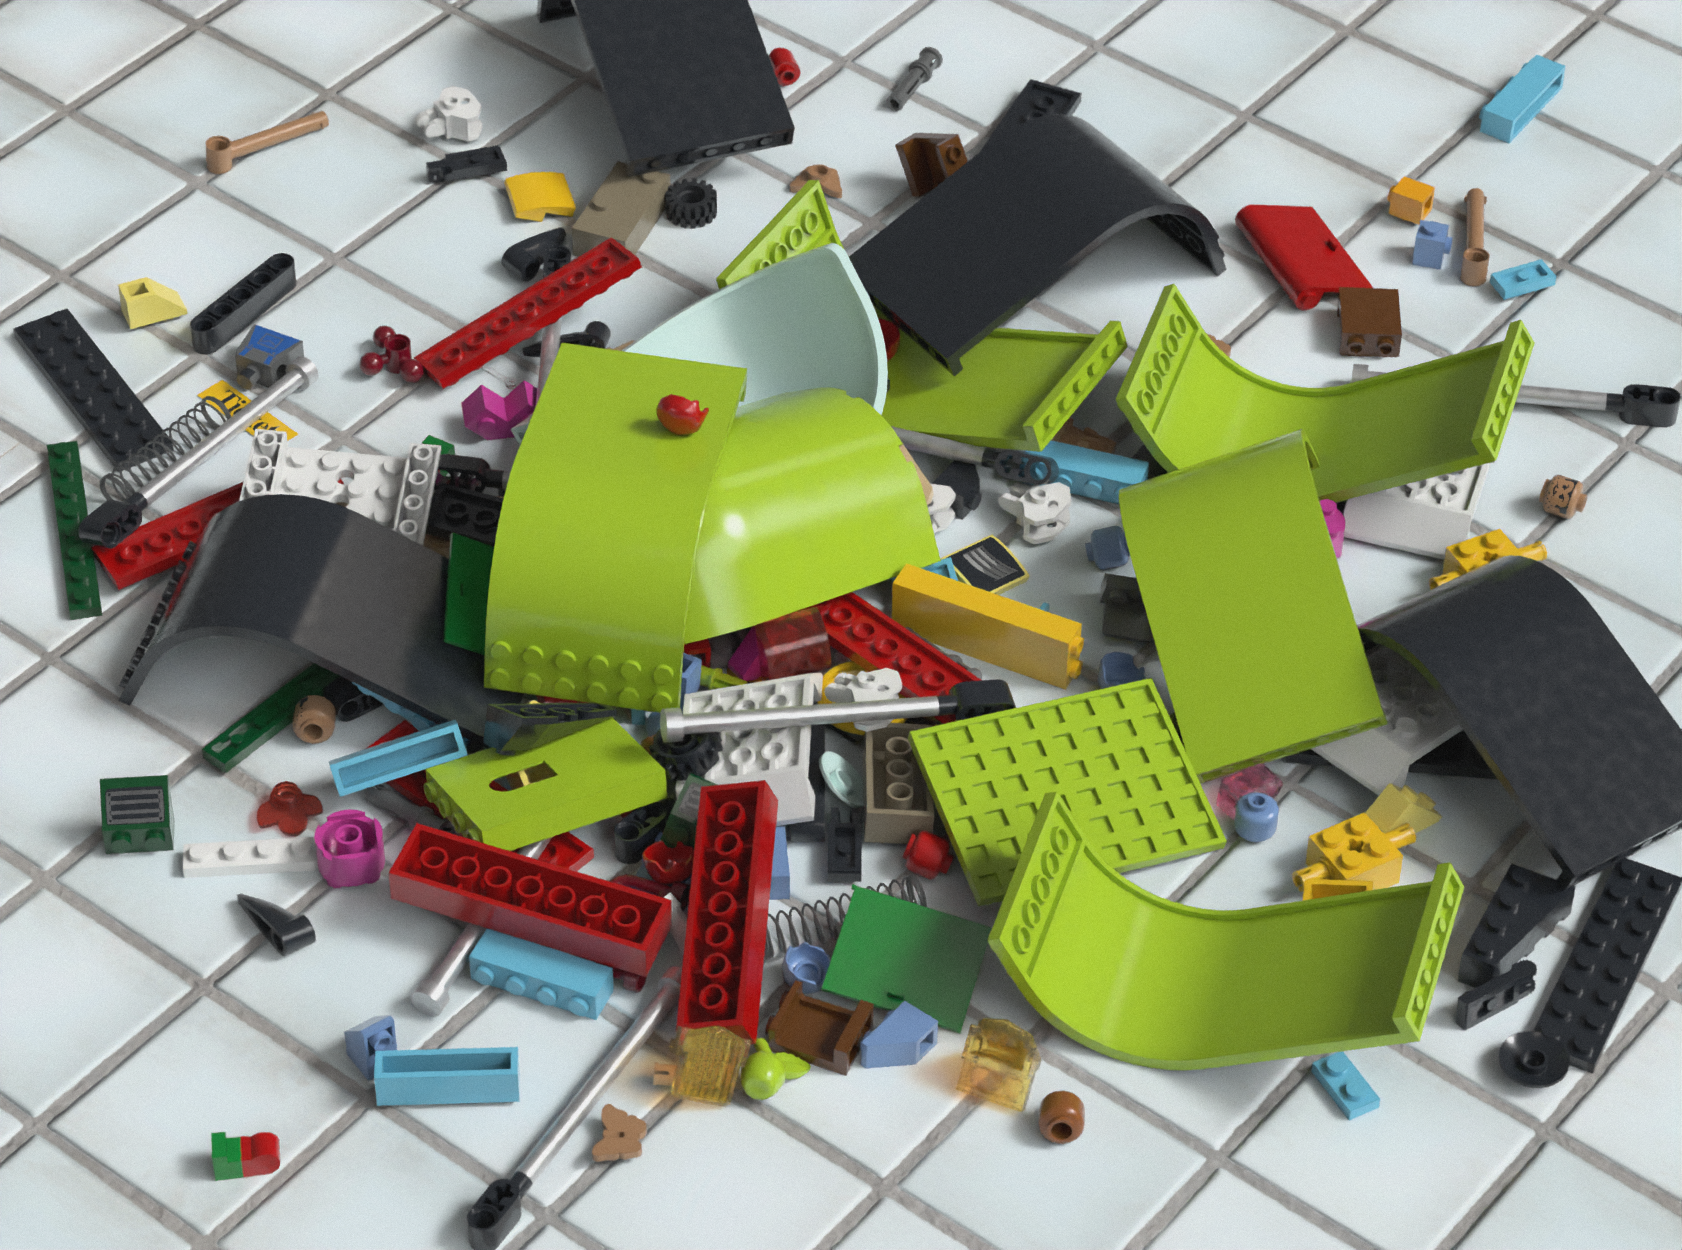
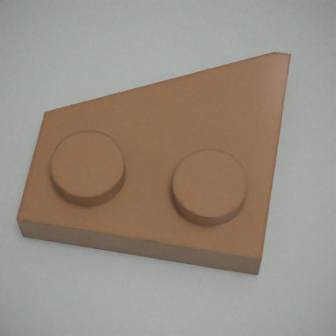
(1087, 439)

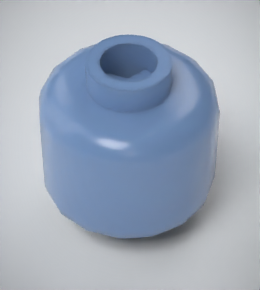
(1108, 547)
(1256, 817)

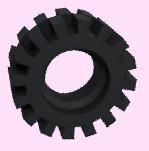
(691, 203)

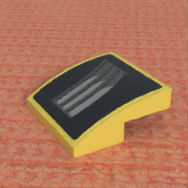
(988, 566)

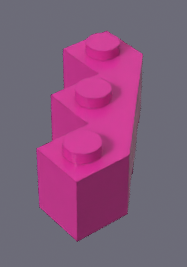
(495, 416)

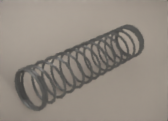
(127, 486)
(912, 880)

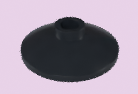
(1533, 1059)

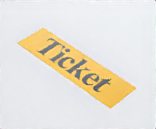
(236, 401)

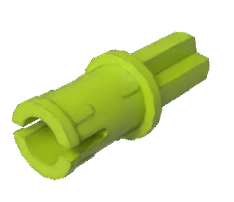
(717, 679)

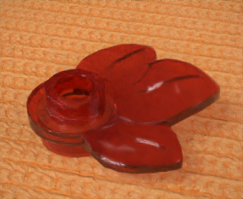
(288, 809)

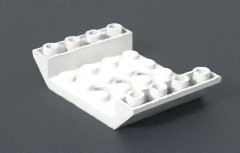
(383, 488)
(1418, 515)
(1387, 751)
(765, 755)

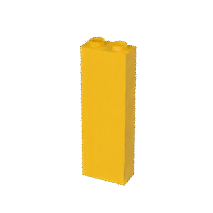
(988, 626)

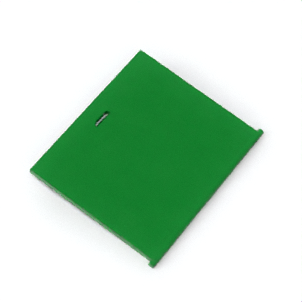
(467, 606)
(907, 954)

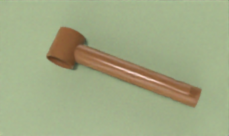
(221, 150)
(1475, 257)

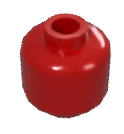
(927, 855)

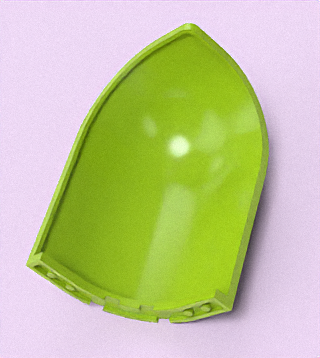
(804, 511)

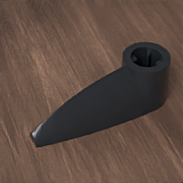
(527, 255)
(595, 335)
(278, 925)

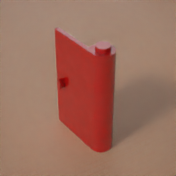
(1299, 251)

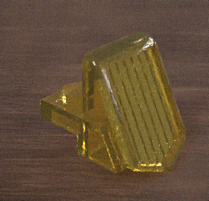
(999, 1063)
(707, 1064)

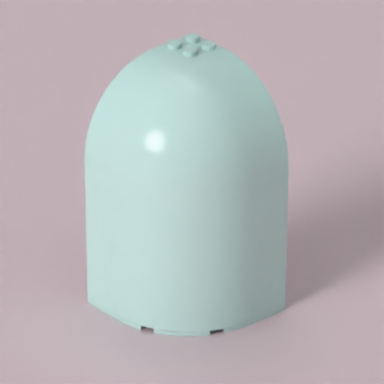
(788, 324)

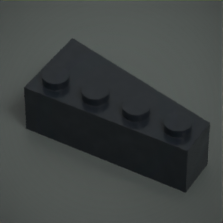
(1513, 923)

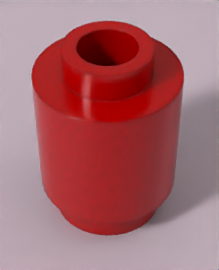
(784, 66)

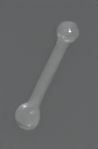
(510, 382)

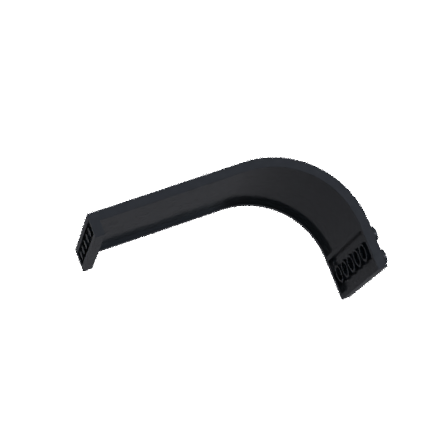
(681, 78)
(1012, 229)
(330, 592)
(1547, 708)

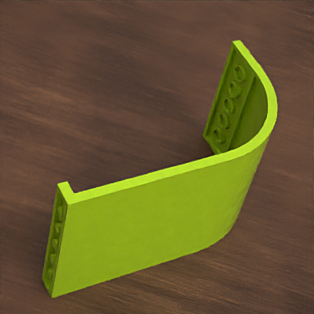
(1012, 383)
(1367, 434)
(605, 530)
(1249, 607)
(1214, 985)

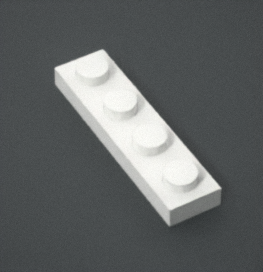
(249, 857)

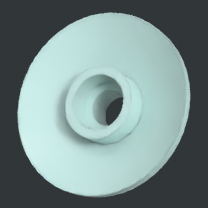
(841, 779)

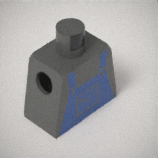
(265, 356)

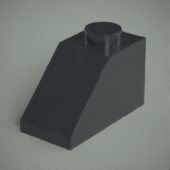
(965, 483)

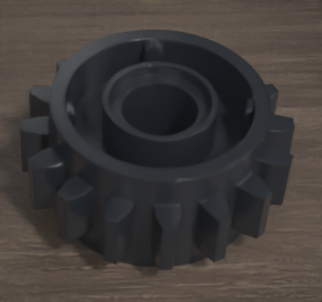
(693, 754)

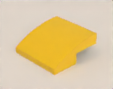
(538, 194)

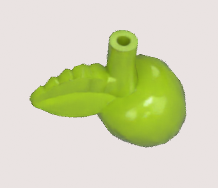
(767, 1071)

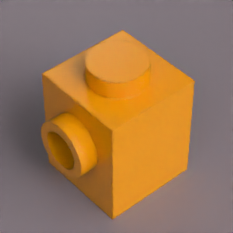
(1411, 200)

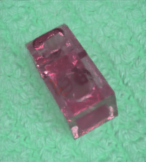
(1250, 780)

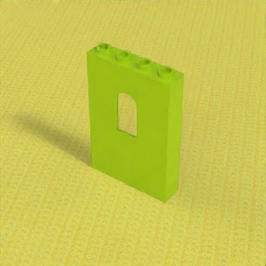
(596, 778)

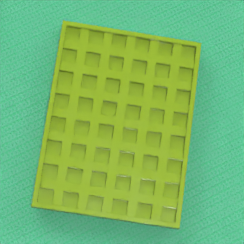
(1103, 753)

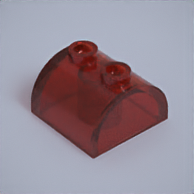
(793, 645)

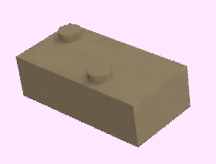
(621, 210)
(894, 787)

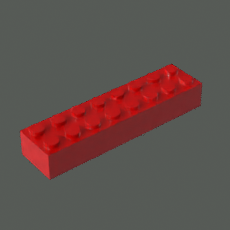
(531, 899)
(728, 908)

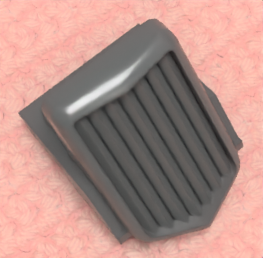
(1124, 609)

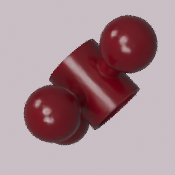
(396, 356)

